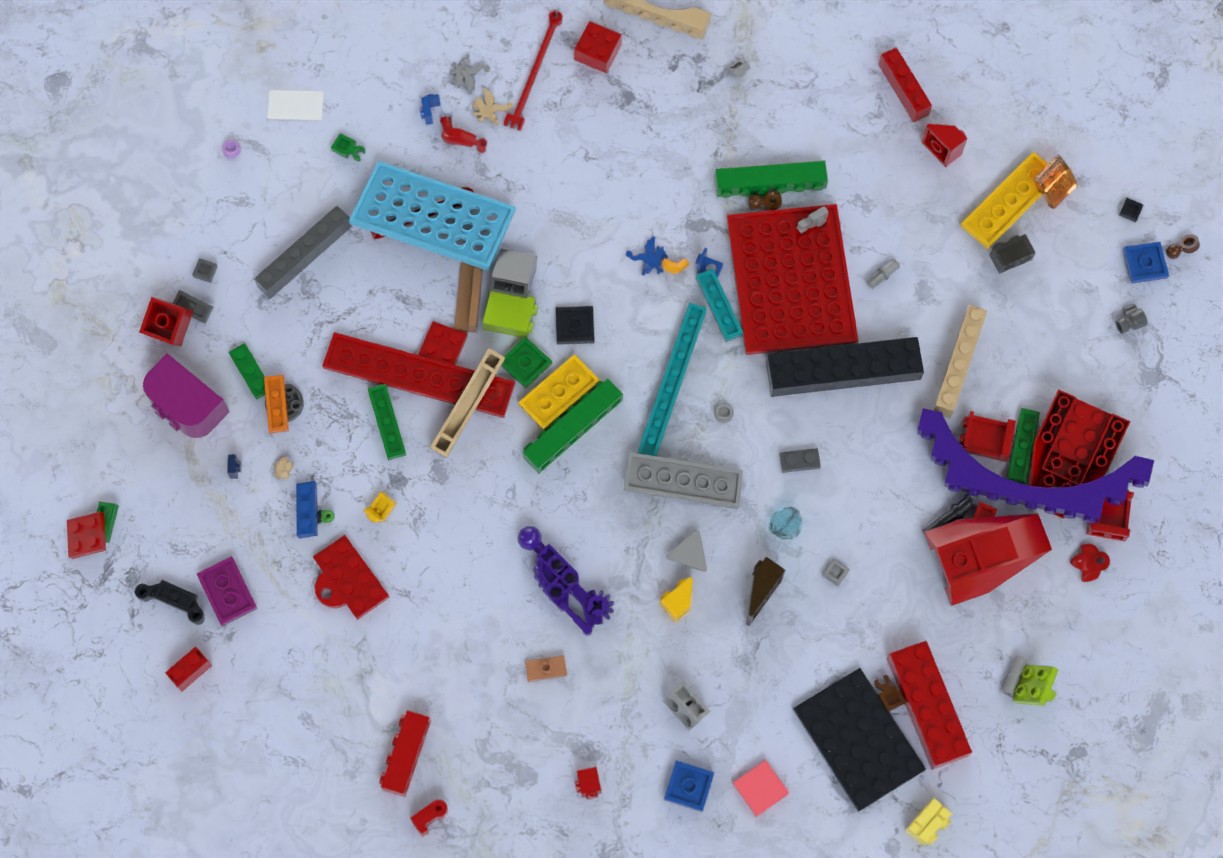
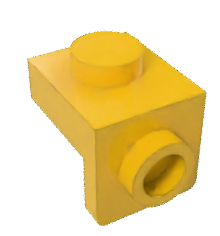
(380, 508)

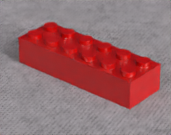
(929, 705)

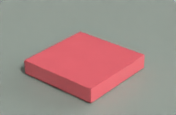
(760, 788)

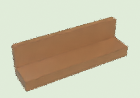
(468, 298)

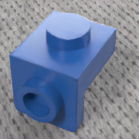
(428, 102)

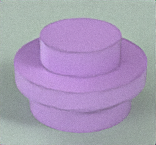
(231, 149)

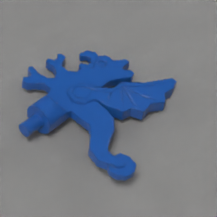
(651, 260)

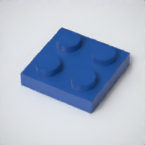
(1145, 262)
(689, 786)

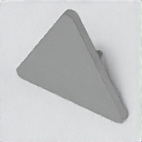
(690, 553)

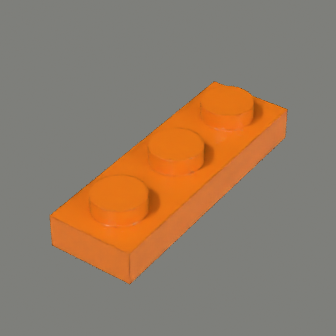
(276, 404)

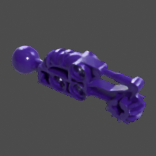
(550, 579)

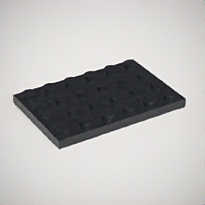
(859, 739)

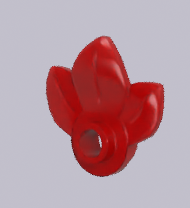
(1087, 562)

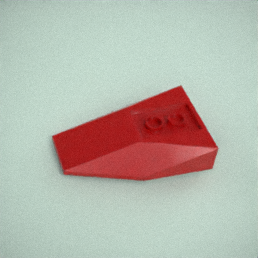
(1074, 443)

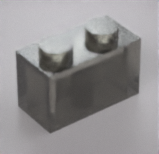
(1012, 253)

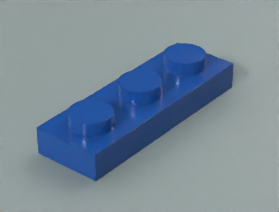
(306, 509)

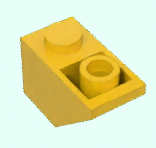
(678, 602)

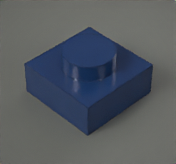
(234, 466)

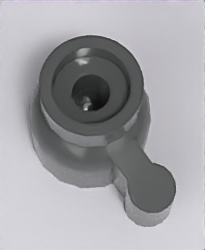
(1134, 319)

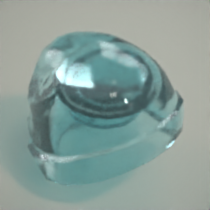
(786, 523)

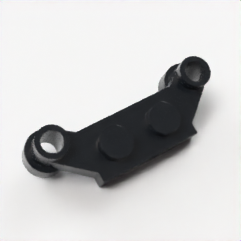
(174, 597)

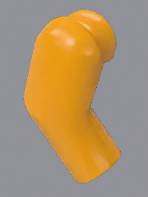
(673, 267)

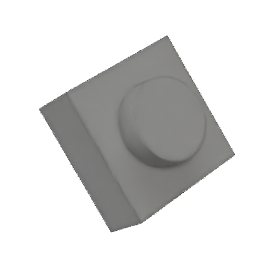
(738, 68)

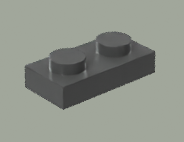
(200, 309)
(800, 460)

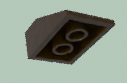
(765, 581)

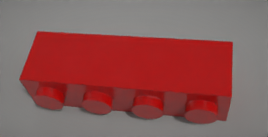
(905, 84)
(405, 753)

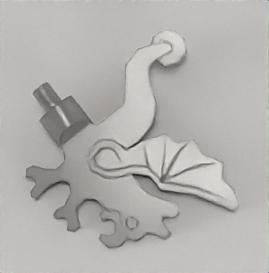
(463, 71)

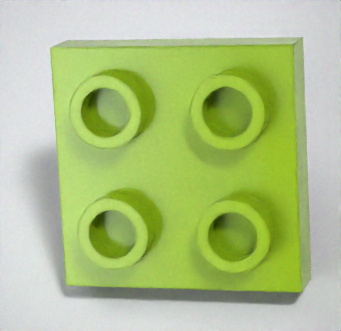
(1036, 685)

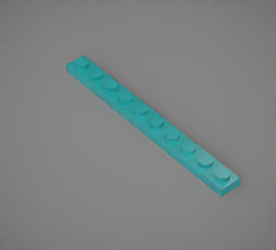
(672, 380)

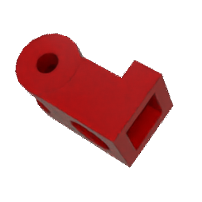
(434, 811)

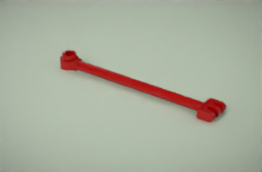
(515, 118)

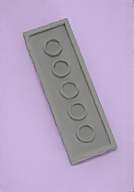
(683, 480)

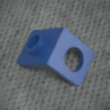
(703, 261)

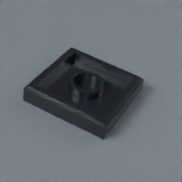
(575, 325)

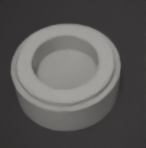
(723, 413)

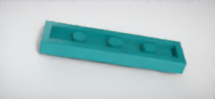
(719, 305)

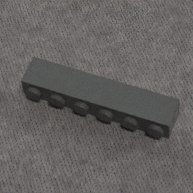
(303, 252)

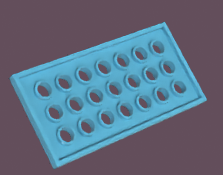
(430, 241)

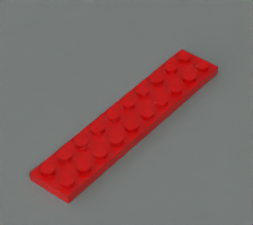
(412, 373)

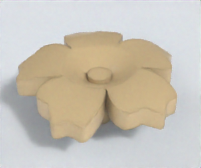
(283, 467)

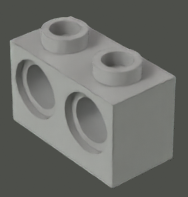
(686, 705)

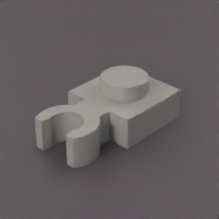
(816, 218)

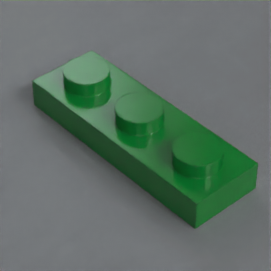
(249, 370)

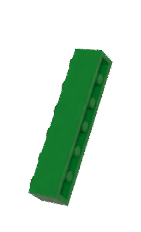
(768, 178)
(572, 426)

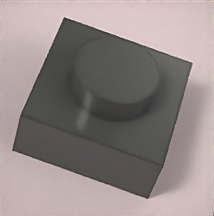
(205, 270)

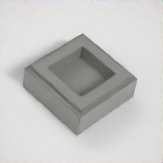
(835, 572)

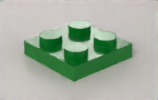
(525, 362)

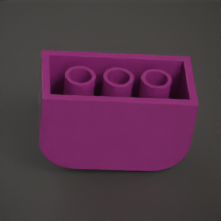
(183, 398)

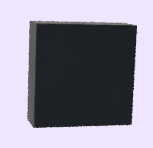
(1131, 210)

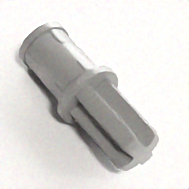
(883, 273)

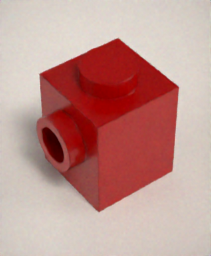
(588, 783)

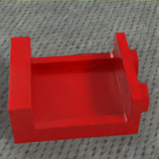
(987, 437)
(1113, 521)

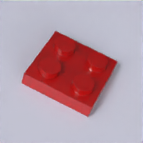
(443, 343)
(86, 535)

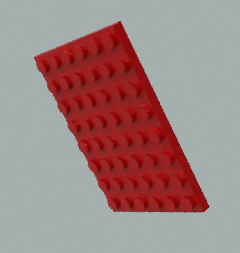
(791, 282)

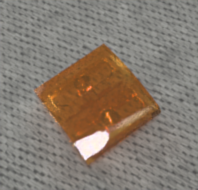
(1055, 181)

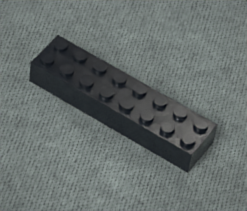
(844, 366)

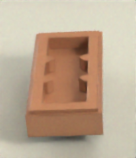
(546, 668)

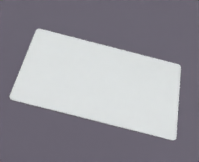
(295, 105)

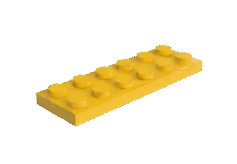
(1005, 203)

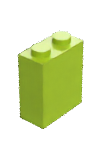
(510, 314)

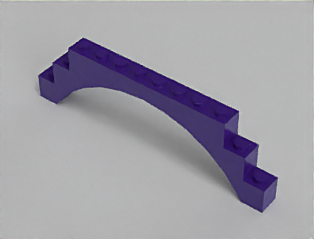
(1077, 501)

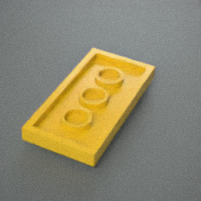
(559, 392)

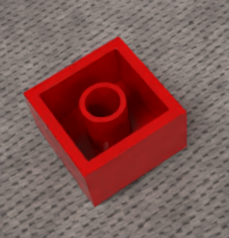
(597, 47)
(166, 321)

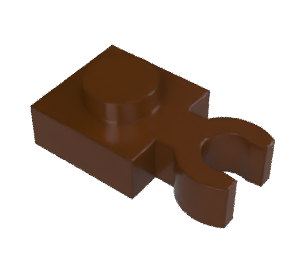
(890, 696)

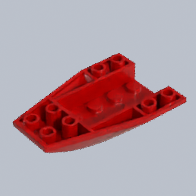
(986, 552)

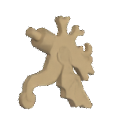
(488, 110)

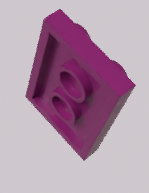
(226, 591)

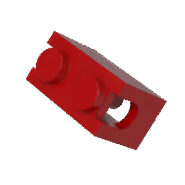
(188, 669)

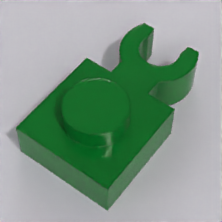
(346, 146)

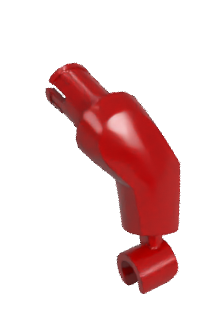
(459, 136)

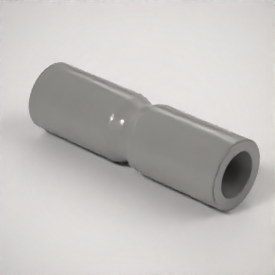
(1013, 678)

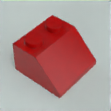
(944, 142)

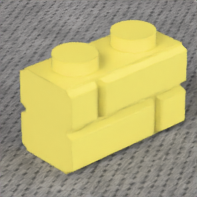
(928, 822)

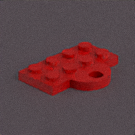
(348, 579)

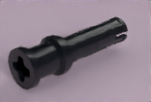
(956, 511)

